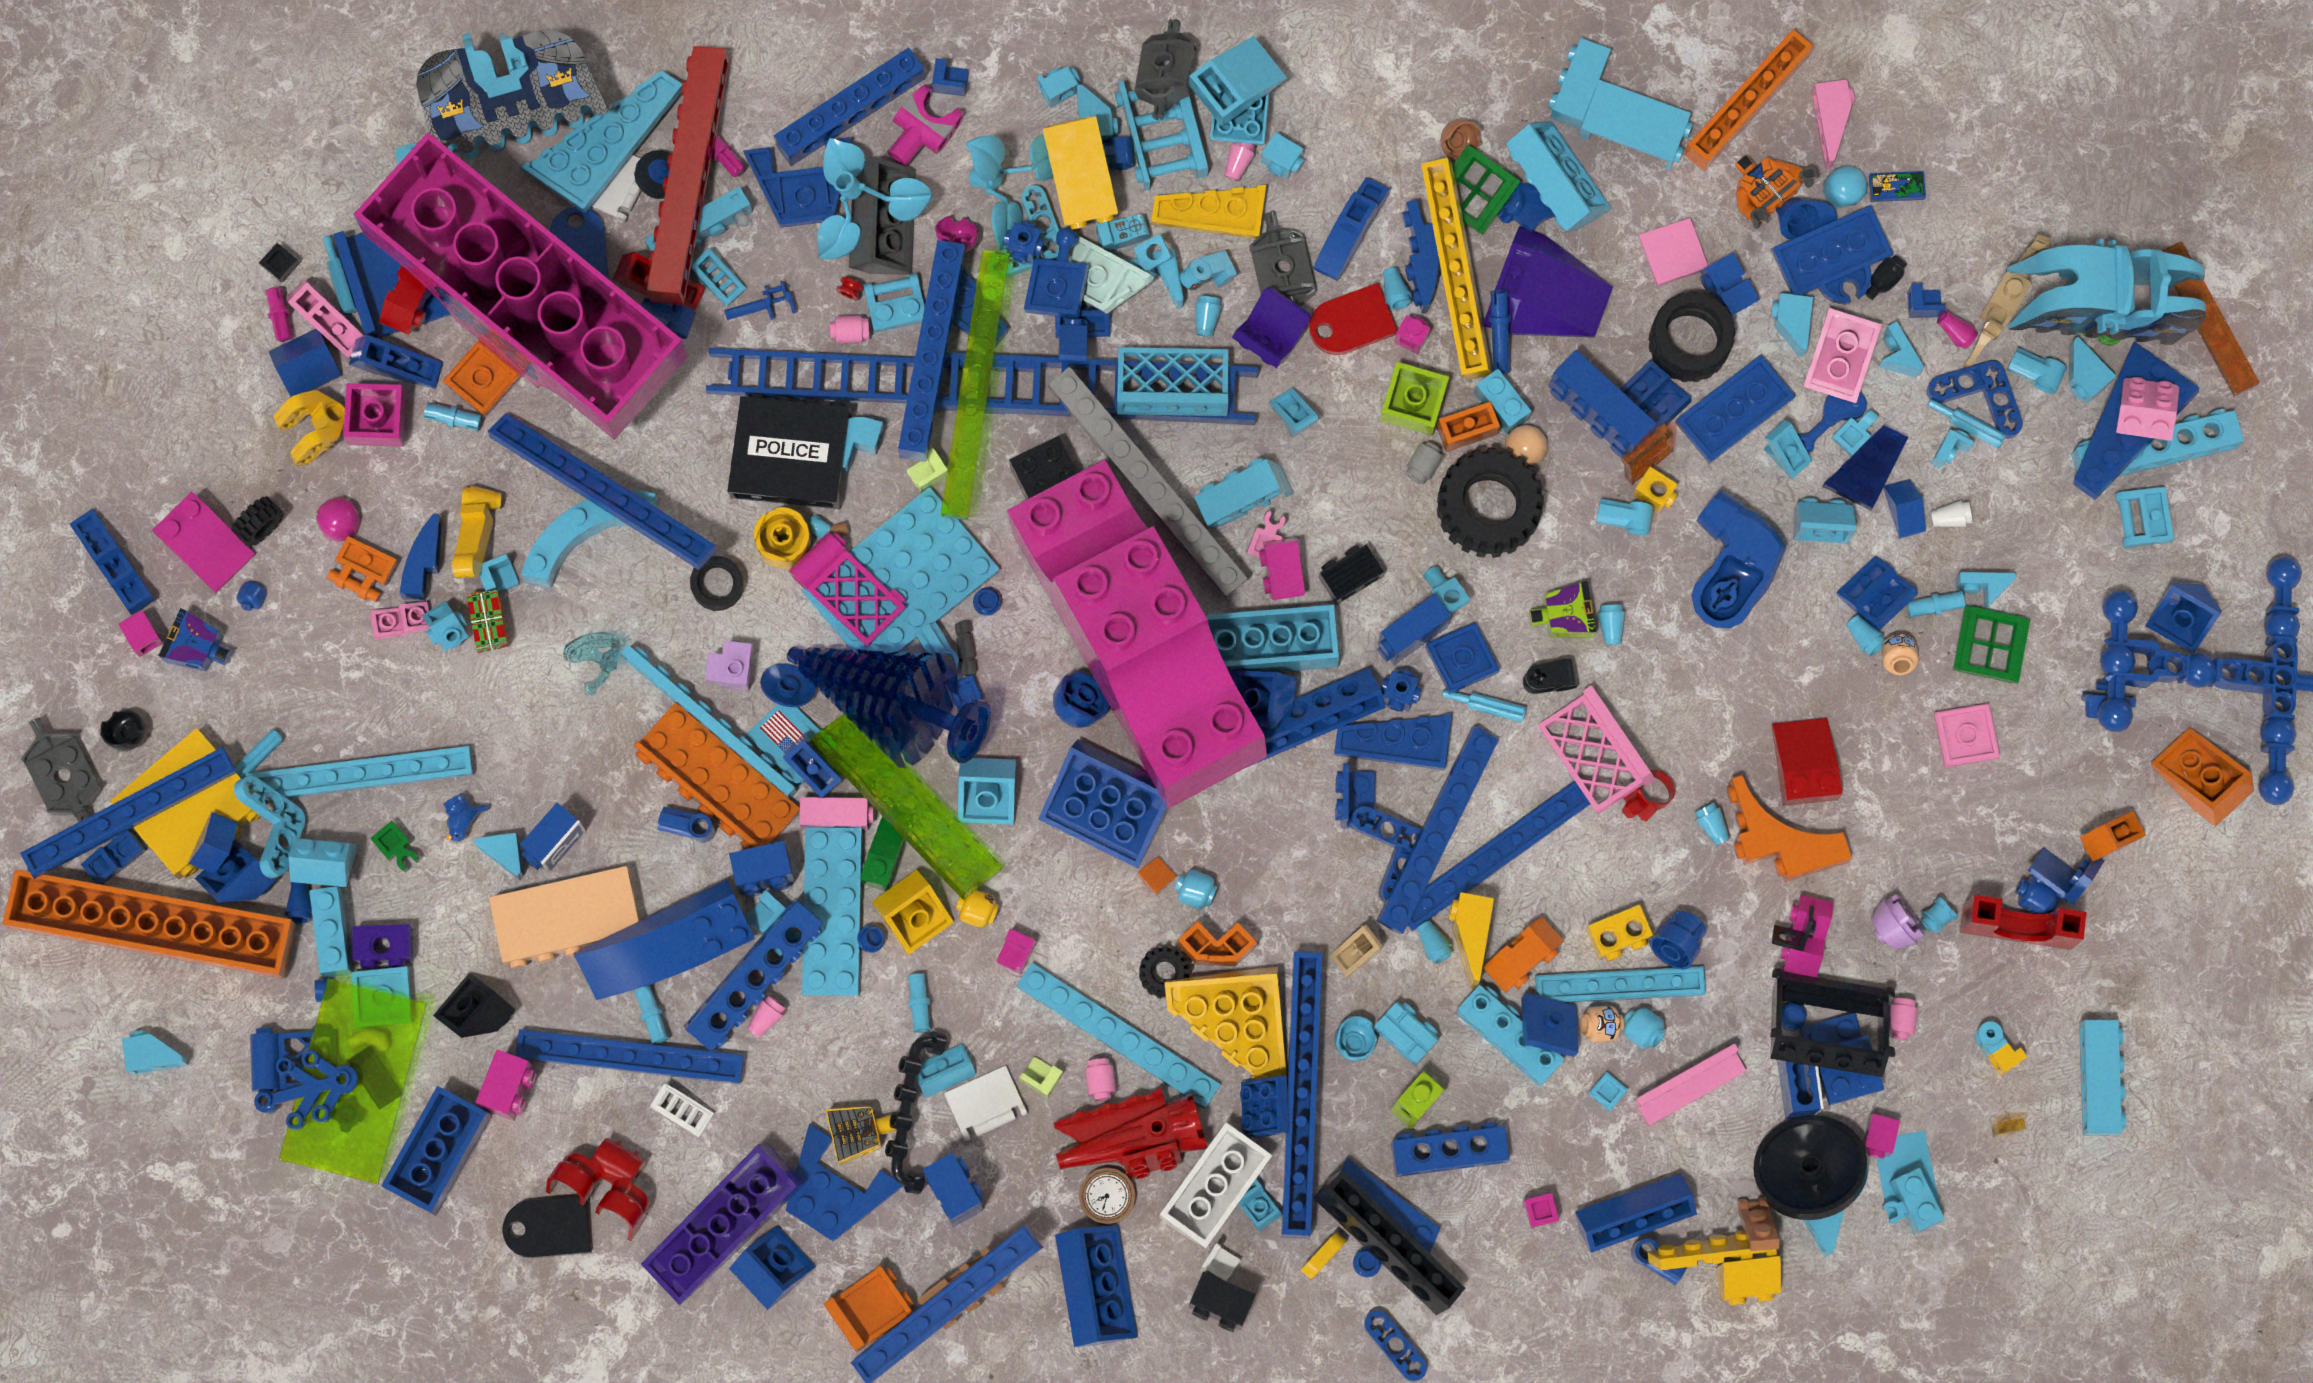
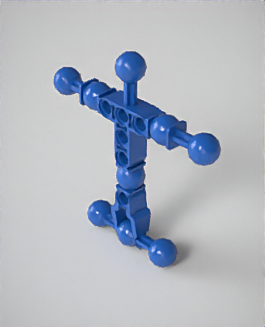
(2201, 671)

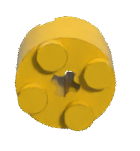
(776, 524)

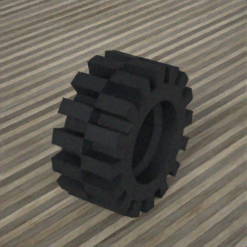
(257, 521)
(1155, 957)

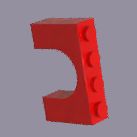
(1987, 918)

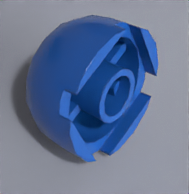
(1079, 700)

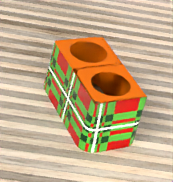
(487, 620)

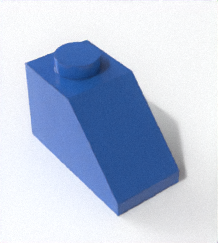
(1072, 340)

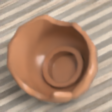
(1458, 135)

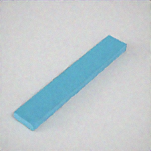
(1622, 985)

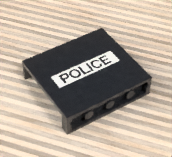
(788, 451)

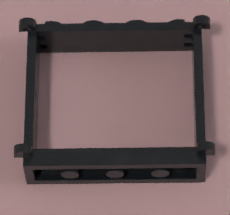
(1835, 996)

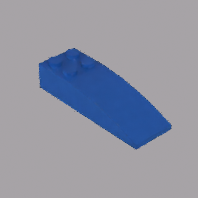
(666, 943)

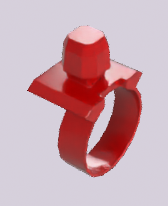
(1638, 805)

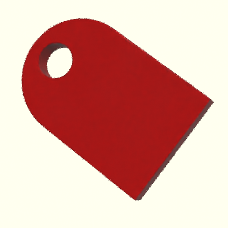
(1354, 320)

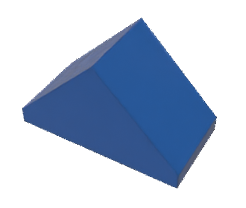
(1906, 508)
(213, 843)

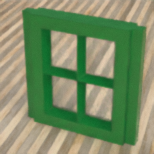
(1481, 188)
(1991, 644)

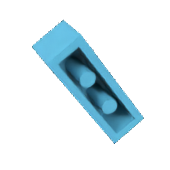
(1578, 83)
(331, 932)

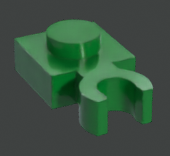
(393, 843)

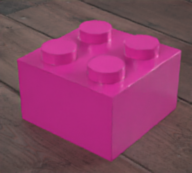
(374, 414)
(506, 1085)

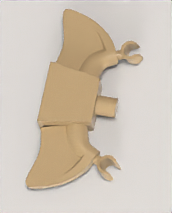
(2005, 300)

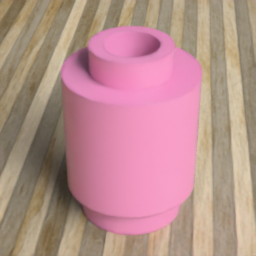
(849, 329)
(1902, 1018)
(1100, 1079)

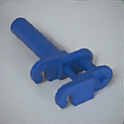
(761, 304)

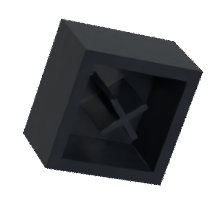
(1042, 467)
(1221, 1302)

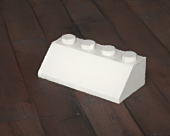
(1215, 1186)

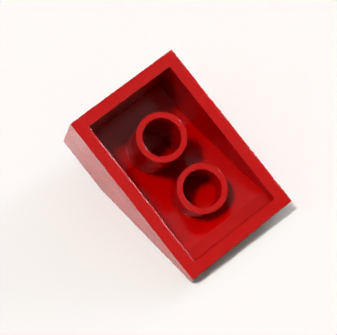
(1806, 762)

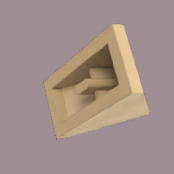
(1356, 951)

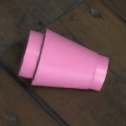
(1238, 160)
(766, 1015)

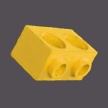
(1616, 927)

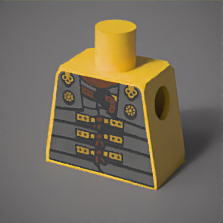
(856, 1132)

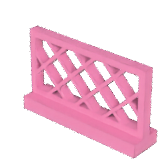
(1616, 737)

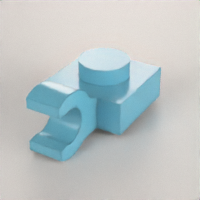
(1853, 434)

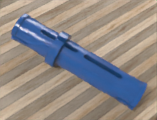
(1500, 334)

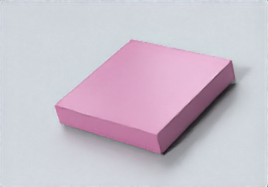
(1673, 252)
(1966, 735)

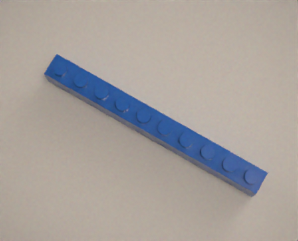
(1301, 1095)

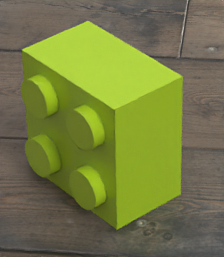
(1414, 398)

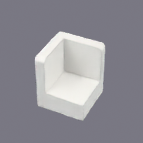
(1220, 1263)

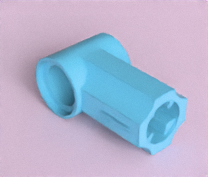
(2044, 373)
(1633, 517)
(935, 642)

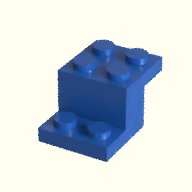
(1838, 1084)

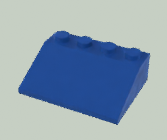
(1105, 803)

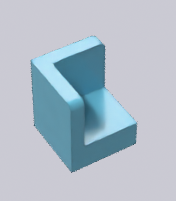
(498, 574)
(764, 912)

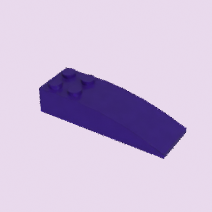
(723, 1222)

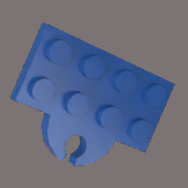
(1834, 256)

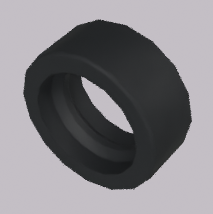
(725, 602)

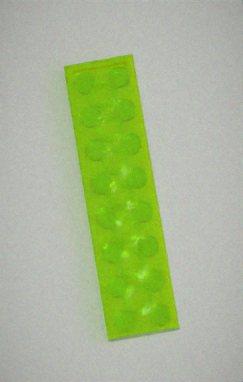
(909, 808)

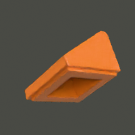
(1156, 875)

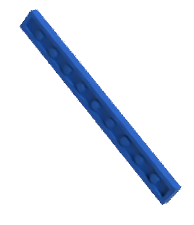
(602, 491)

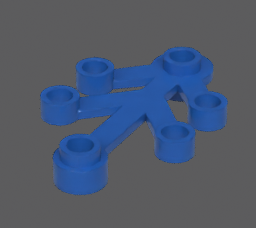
(309, 1090)

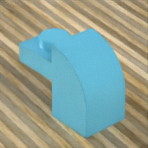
(862, 435)

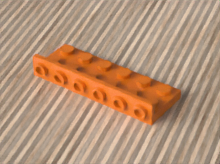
(716, 779)

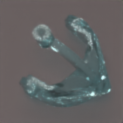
(586, 649)

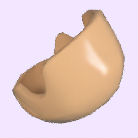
(1528, 443)

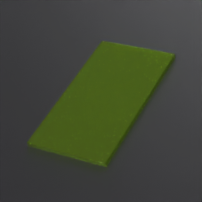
(378, 1040)

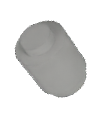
(1424, 462)

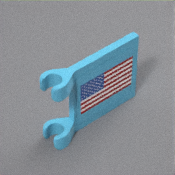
(778, 732)

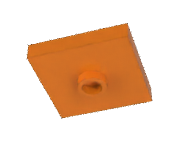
(481, 378)

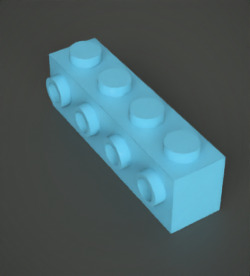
(1504, 1032)
(2101, 1078)

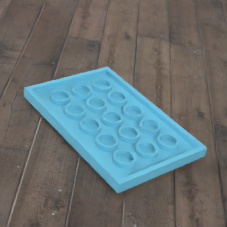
(922, 558)

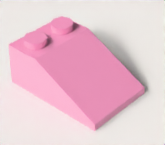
(1842, 355)

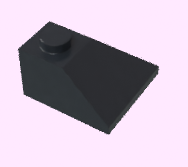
(474, 1009)

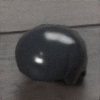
(123, 730)

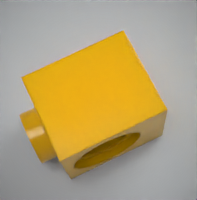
(1655, 478)

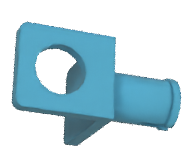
(1143, 258)
(1446, 591)

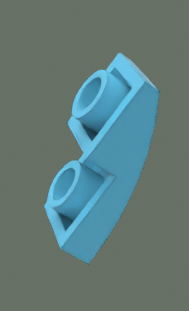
(1259, 1207)

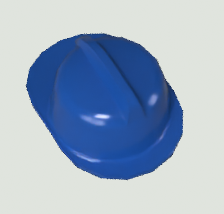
(1801, 216)

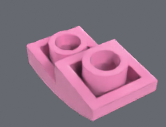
(399, 621)

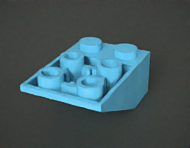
(1236, 80)
(1246, 127)

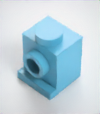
(1058, 85)

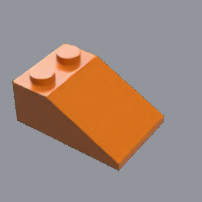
(2204, 776)

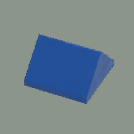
(304, 363)

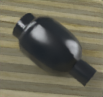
(1886, 276)

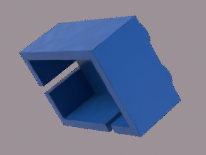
(951, 1186)

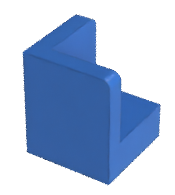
(949, 79)
(1924, 302)

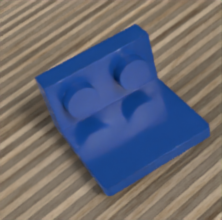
(1356, 790)
(2061, 877)

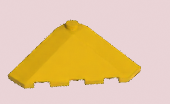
(1237, 1014)

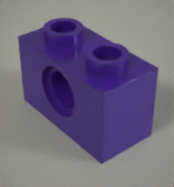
(367, 937)

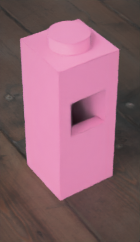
(835, 812)

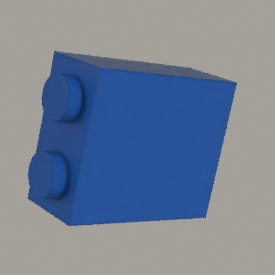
(1413, 630)

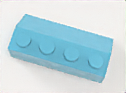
(1557, 175)

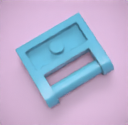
(897, 311)
(2153, 515)

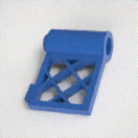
(265, 1051)

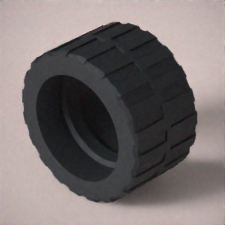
(1705, 308)

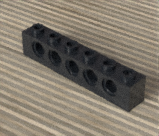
(1389, 1243)

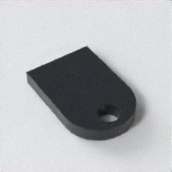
(551, 1228)

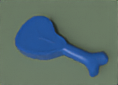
(1833, 411)

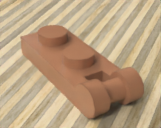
(1758, 1225)

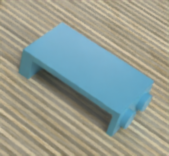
(1636, 122)

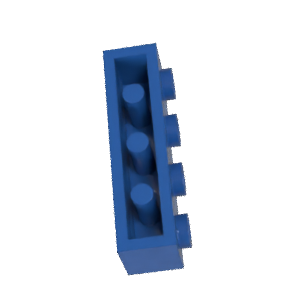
(1636, 1213)

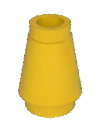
(479, 495)

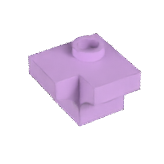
(732, 667)

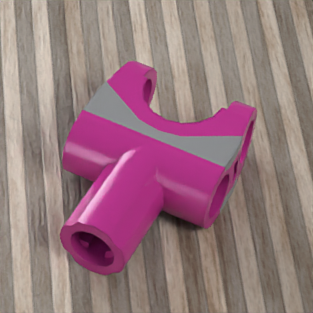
(921, 127)

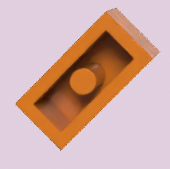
(1468, 426)
(2112, 836)

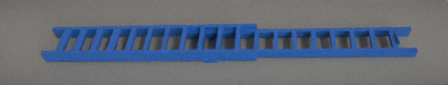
(955, 361)

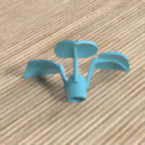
(987, 155)
(841, 166)

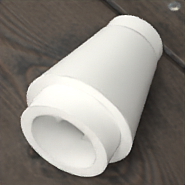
(1952, 515)

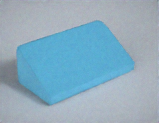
(945, 1071)

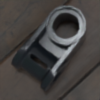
(1555, 676)

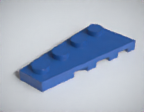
(1403, 742)
(1406, 1216)

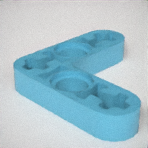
(1047, 235)
(281, 823)

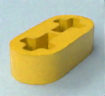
(1323, 1255)

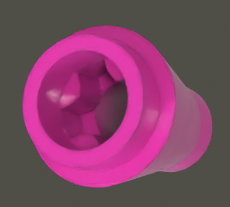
(1958, 330)

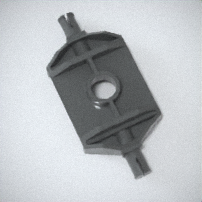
(1166, 83)
(1288, 246)
(49, 755)

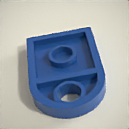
(586, 239)

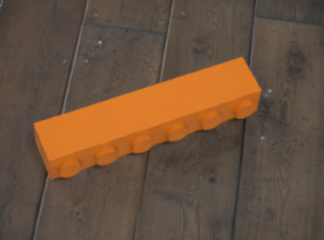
(1748, 100)

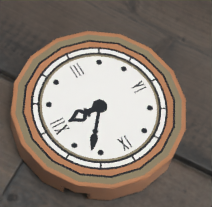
(1107, 1196)

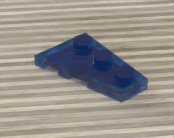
(1868, 469)

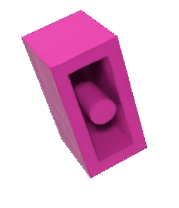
(1283, 569)

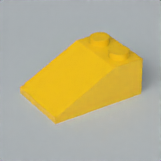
(1470, 928)

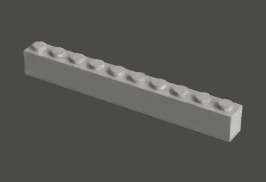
(1147, 482)

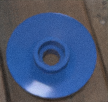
(786, 685)

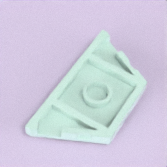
(1109, 277)

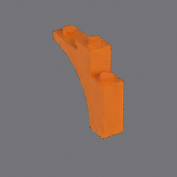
(1765, 837)

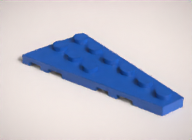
(2111, 451)

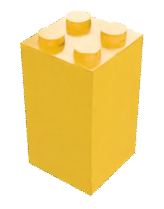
(1080, 171)

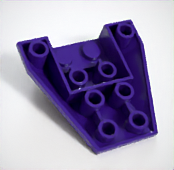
(1549, 290)

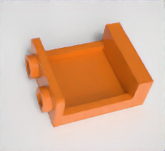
(869, 1308)

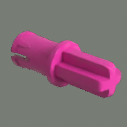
(724, 155)
(278, 314)

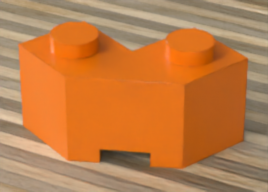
(1206, 950)
(1517, 959)

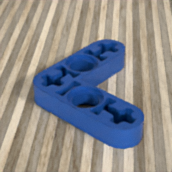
(1981, 383)
(1401, 849)

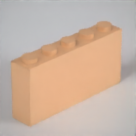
(562, 916)

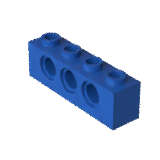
(1407, 1164)

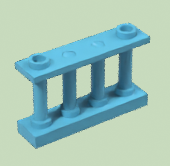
(1188, 136)

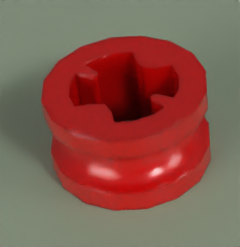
(849, 288)

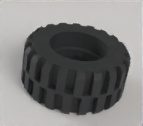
(1493, 467)

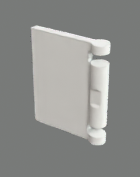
(620, 192)
(985, 1102)

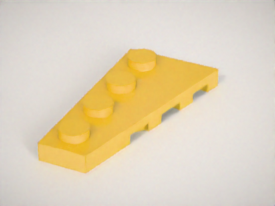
(1217, 212)
(1707, 1251)

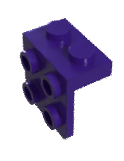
(1272, 327)

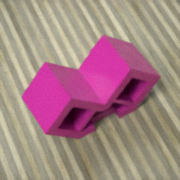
(1809, 960)

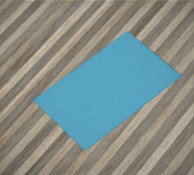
(1908, 1155)

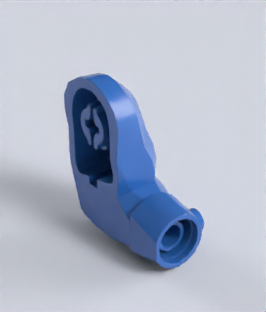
(1742, 567)

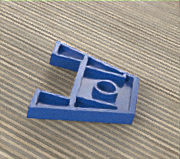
(794, 195)
(827, 1200)

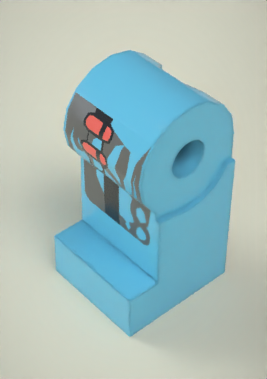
(1206, 269)

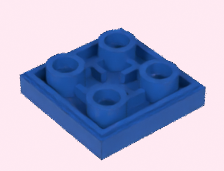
(1264, 1107)

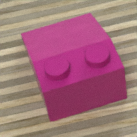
(203, 542)

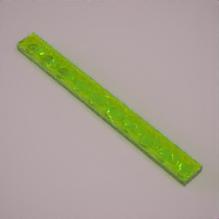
(975, 385)

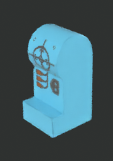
(1122, 232)

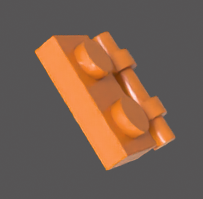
(365, 561)

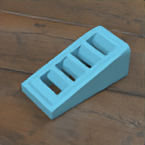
(724, 271)
(1170, 276)

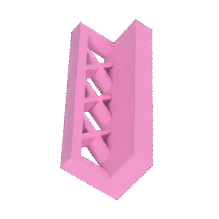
(1690, 1085)

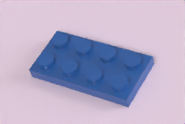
(1735, 409)

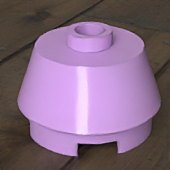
(1896, 924)

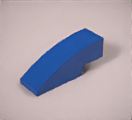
(421, 560)

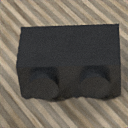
(1350, 574)

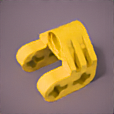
(326, 419)

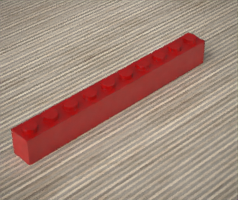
(687, 175)

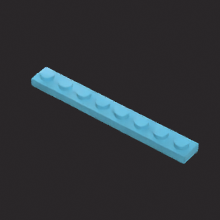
(701, 712)
(369, 772)
(1117, 1035)

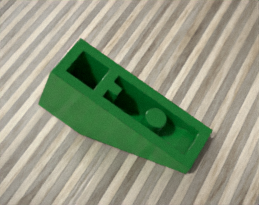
(882, 857)

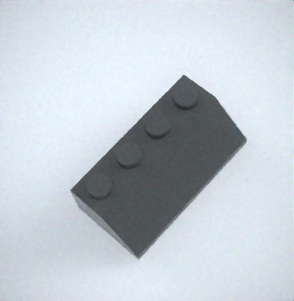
(884, 241)

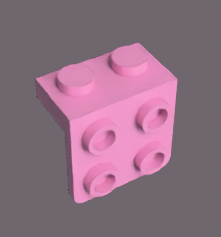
(2148, 408)

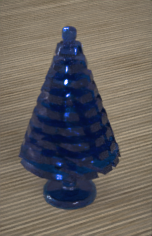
(895, 699)

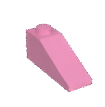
(1832, 107)
(324, 316)

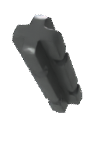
(965, 648)

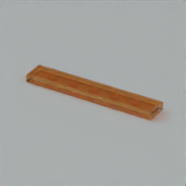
(2217, 333)

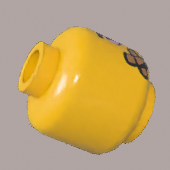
(977, 909)

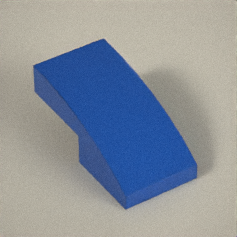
(113, 857)

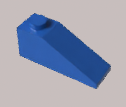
(394, 362)

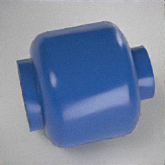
(2036, 897)

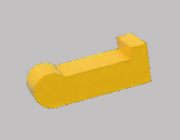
(472, 540)

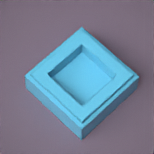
(1607, 1091)

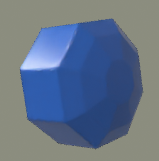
(1793, 1017)

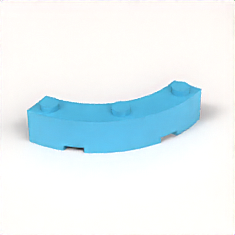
(565, 534)

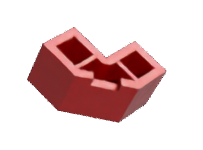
(405, 305)

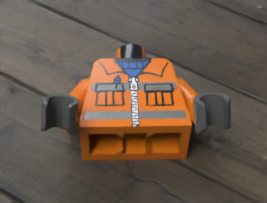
(1768, 186)

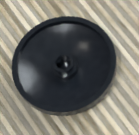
(1811, 1167)

